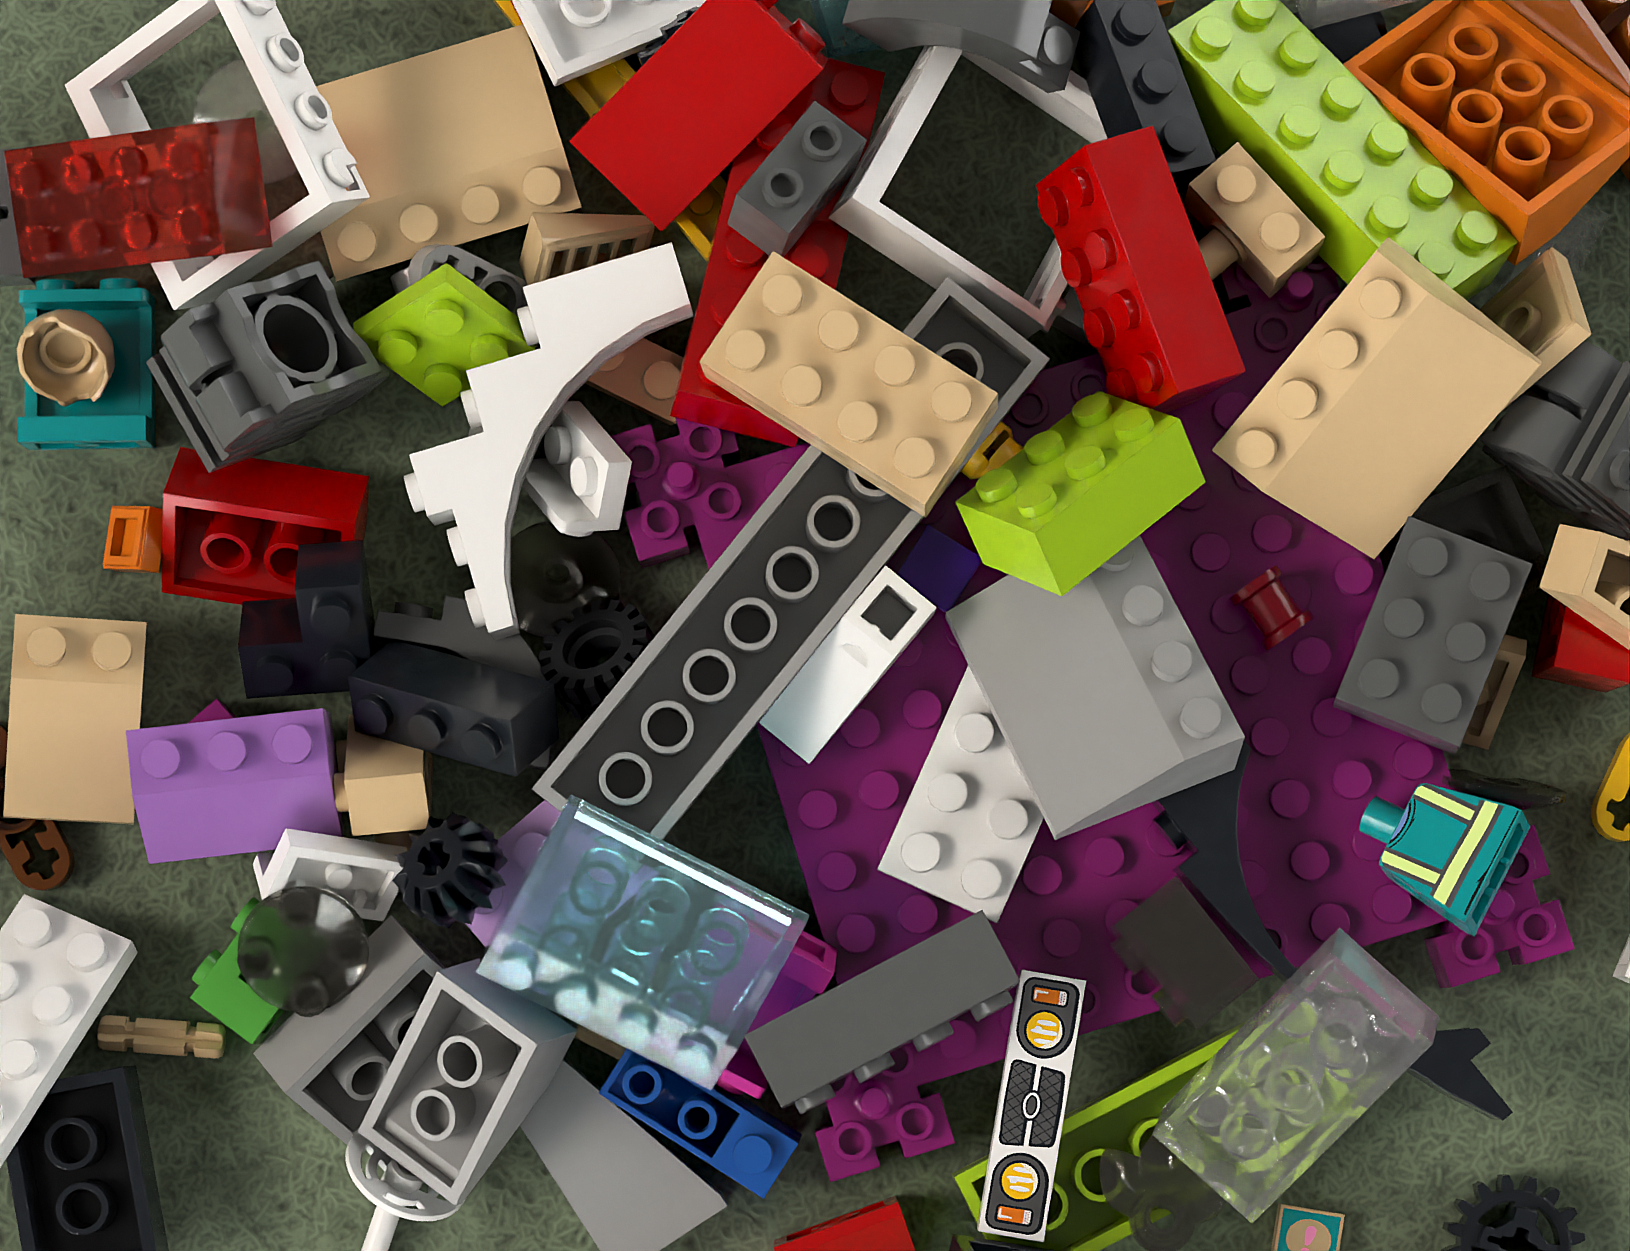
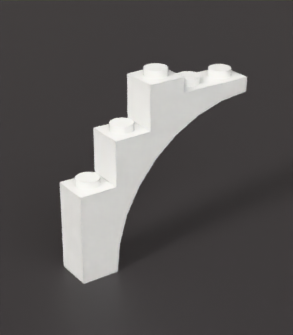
(478, 479)

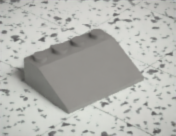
(1098, 690)

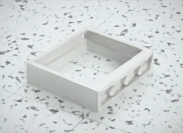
(297, 108)
(918, 252)

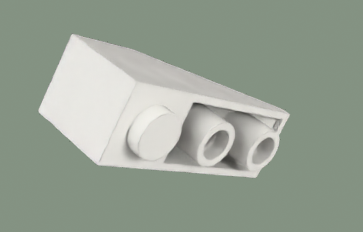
(848, 664)

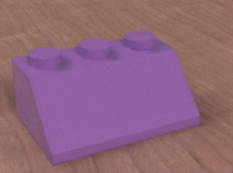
(233, 783)

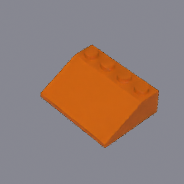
(1501, 112)

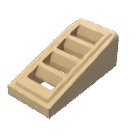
(573, 230)

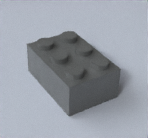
(1432, 635)

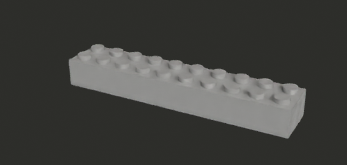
(766, 604)

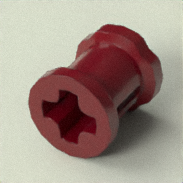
(1271, 607)

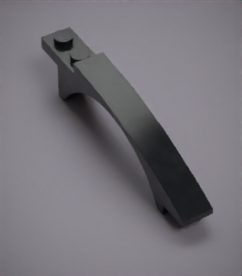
(1207, 824)

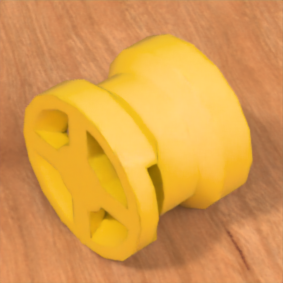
(999, 440)

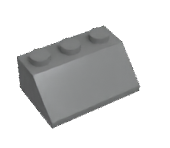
(342, 1055)

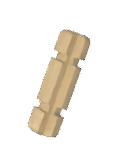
(161, 1036)

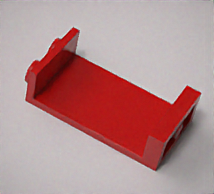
(699, 103)

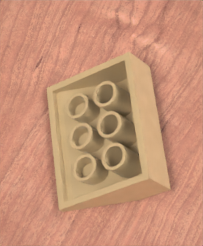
(446, 151)
(1377, 402)

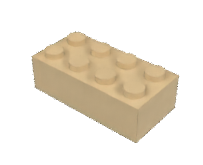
(849, 384)

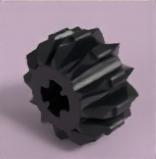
(450, 870)

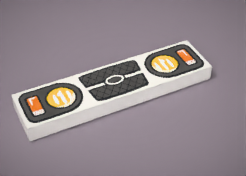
(1031, 1106)

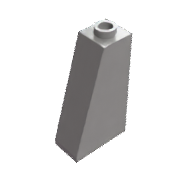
(614, 1169)

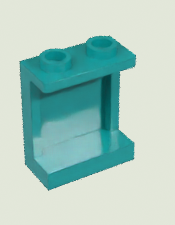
(127, 407)

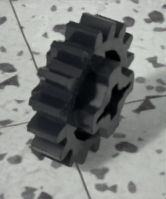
(1519, 1213)

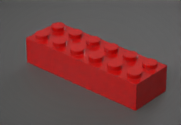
(734, 261)

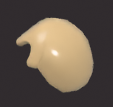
(66, 356)

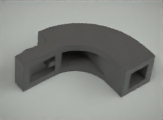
(1009, 32)
(458, 636)

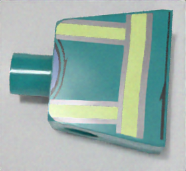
(1447, 849)

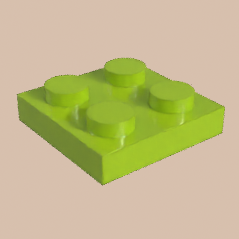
(440, 332)

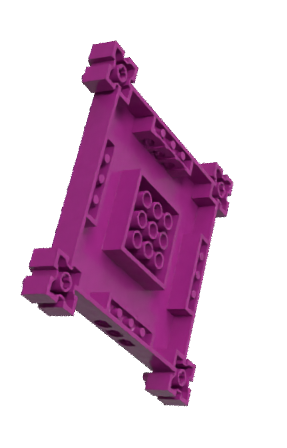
(1297, 798)

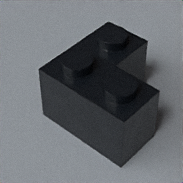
(318, 636)

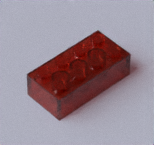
(139, 198)

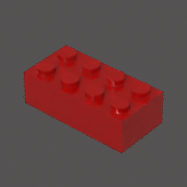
(1139, 273)

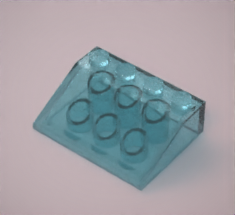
(641, 942)

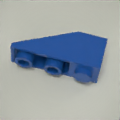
(709, 1123)

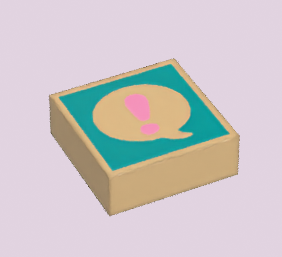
(1306, 1229)

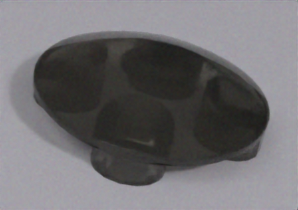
(303, 949)

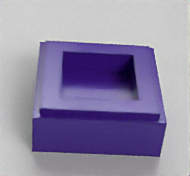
(939, 568)

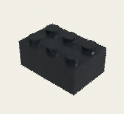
(88, 1169)

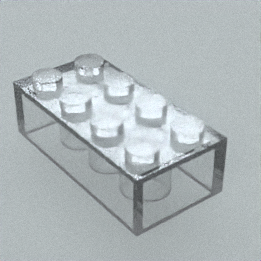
(1296, 1075)

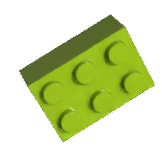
(1080, 492)

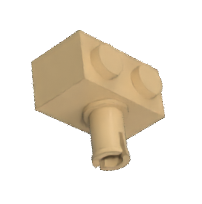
(1250, 222)
(383, 787)

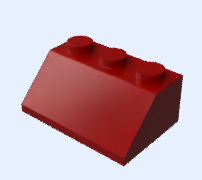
(241, 526)

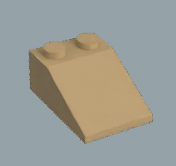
(69, 716)

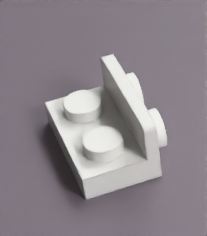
(582, 477)
(346, 866)

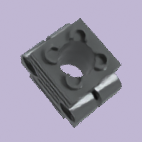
(263, 365)
(1573, 439)

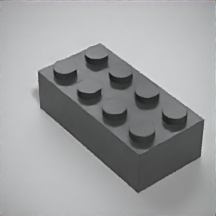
(883, 1010)

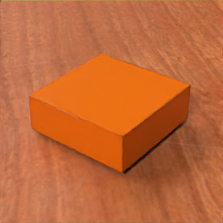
(134, 539)

